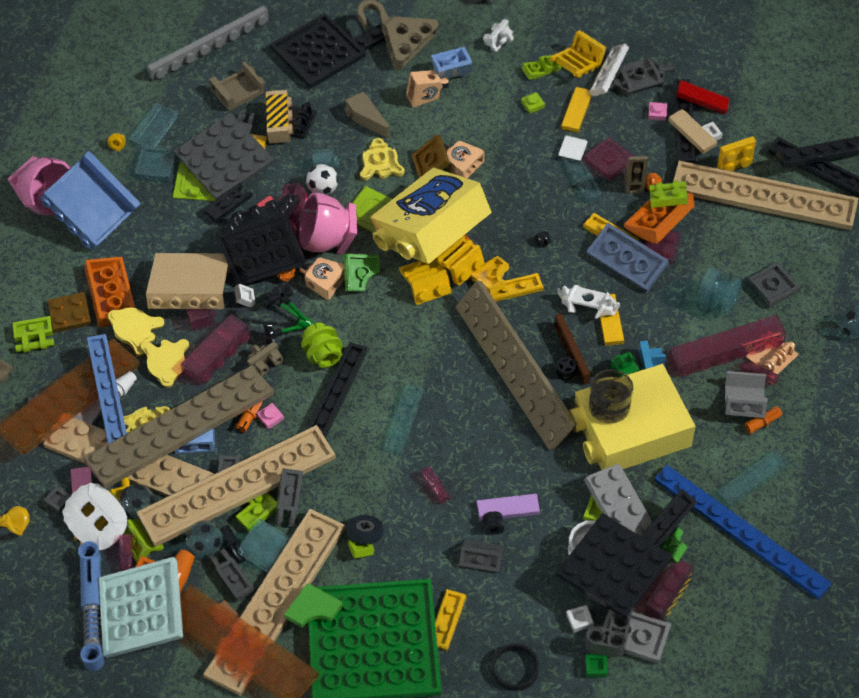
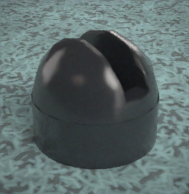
(543, 236)

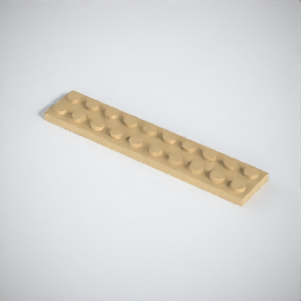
(768, 195)
(164, 476)
(234, 485)
(287, 578)

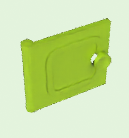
(189, 187)
(367, 204)

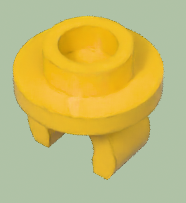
(116, 141)

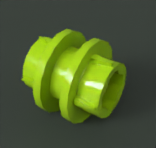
(322, 345)

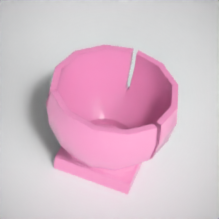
(35, 178)
(329, 227)

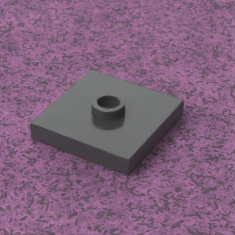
(773, 284)

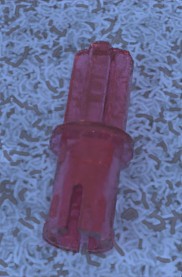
(749, 367)
(435, 485)
(125, 552)

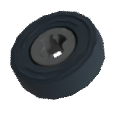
(364, 529)

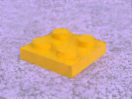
(736, 154)

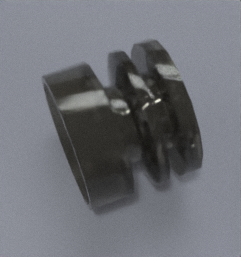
(610, 396)

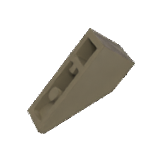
(365, 114)
(635, 174)

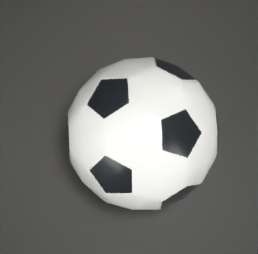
(322, 179)

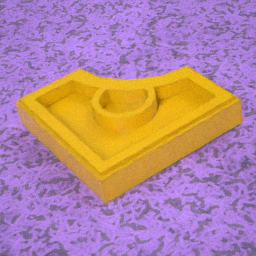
(491, 274)

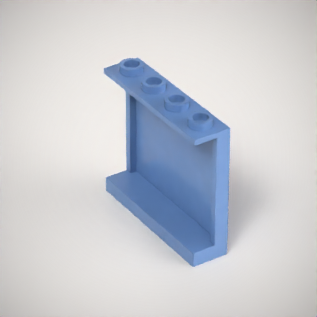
(89, 201)

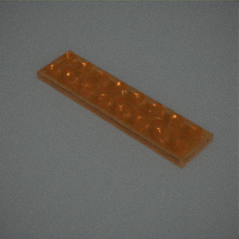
(61, 401)
(244, 646)

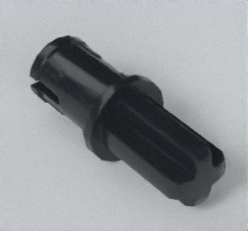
(232, 543)

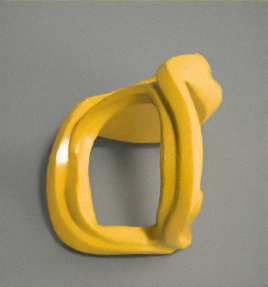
(15, 520)

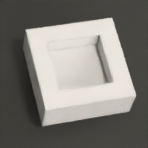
(713, 130)
(244, 295)
(580, 618)

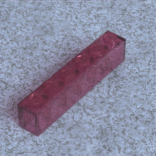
(727, 345)

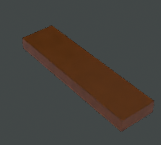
(572, 349)

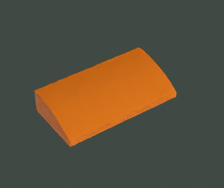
(657, 222)
(108, 287)

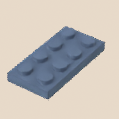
(627, 257)

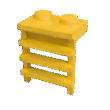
(581, 56)
(463, 261)
(426, 280)

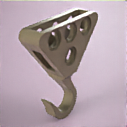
(401, 33)

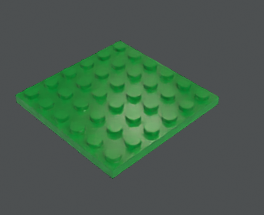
(377, 642)

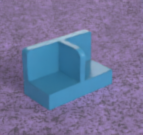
(650, 357)

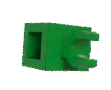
(624, 363)

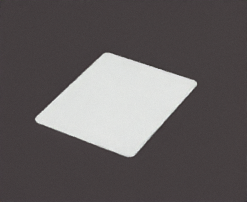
(573, 148)

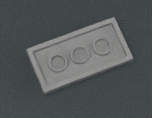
(618, 498)

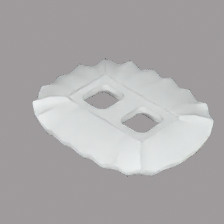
(105, 505)

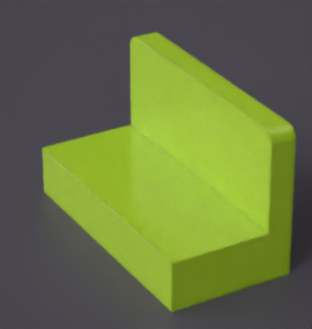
(141, 541)

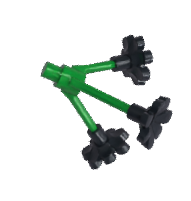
(279, 296)

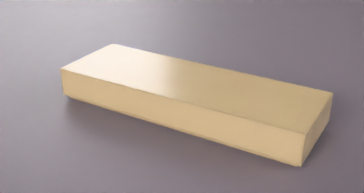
(692, 131)

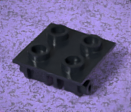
(302, 119)

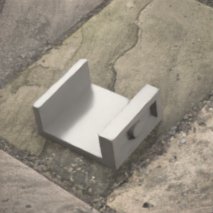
(745, 394)

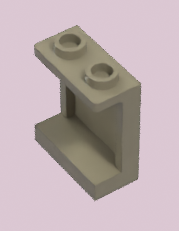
(238, 87)

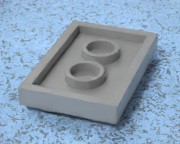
(645, 636)

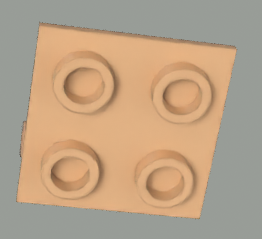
(774, 358)

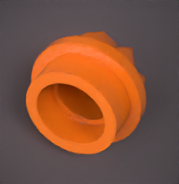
(652, 179)
(286, 275)

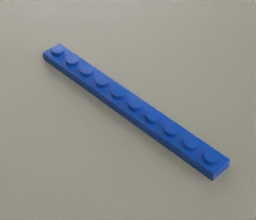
(746, 534)

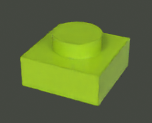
(533, 102)
(360, 550)

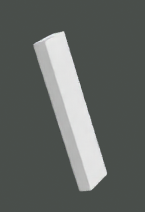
(609, 70)

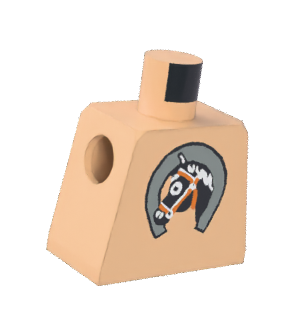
(424, 87)
(464, 158)
(323, 276)

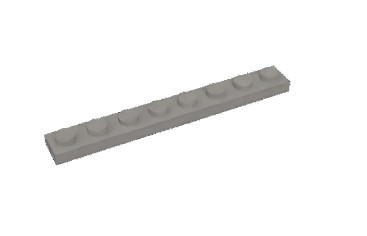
(208, 43)

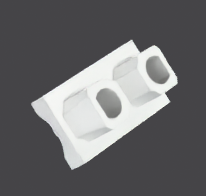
(500, 34)

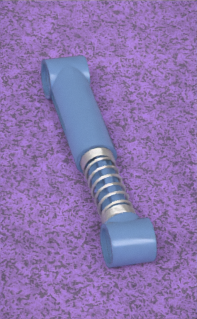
(90, 604)

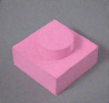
(657, 111)
(270, 416)

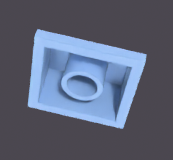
(452, 63)

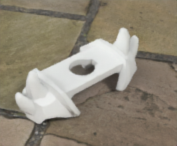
(602, 301)

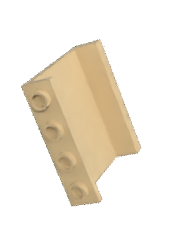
(187, 281)

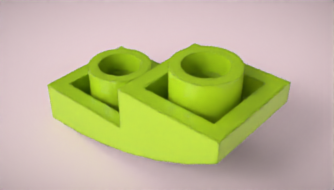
(541, 68)

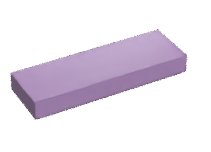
(510, 506)

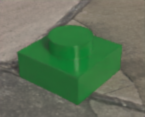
(596, 665)

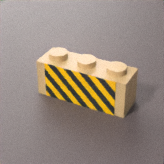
(278, 116)

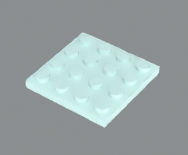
(140, 607)

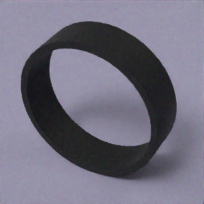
(520, 647)

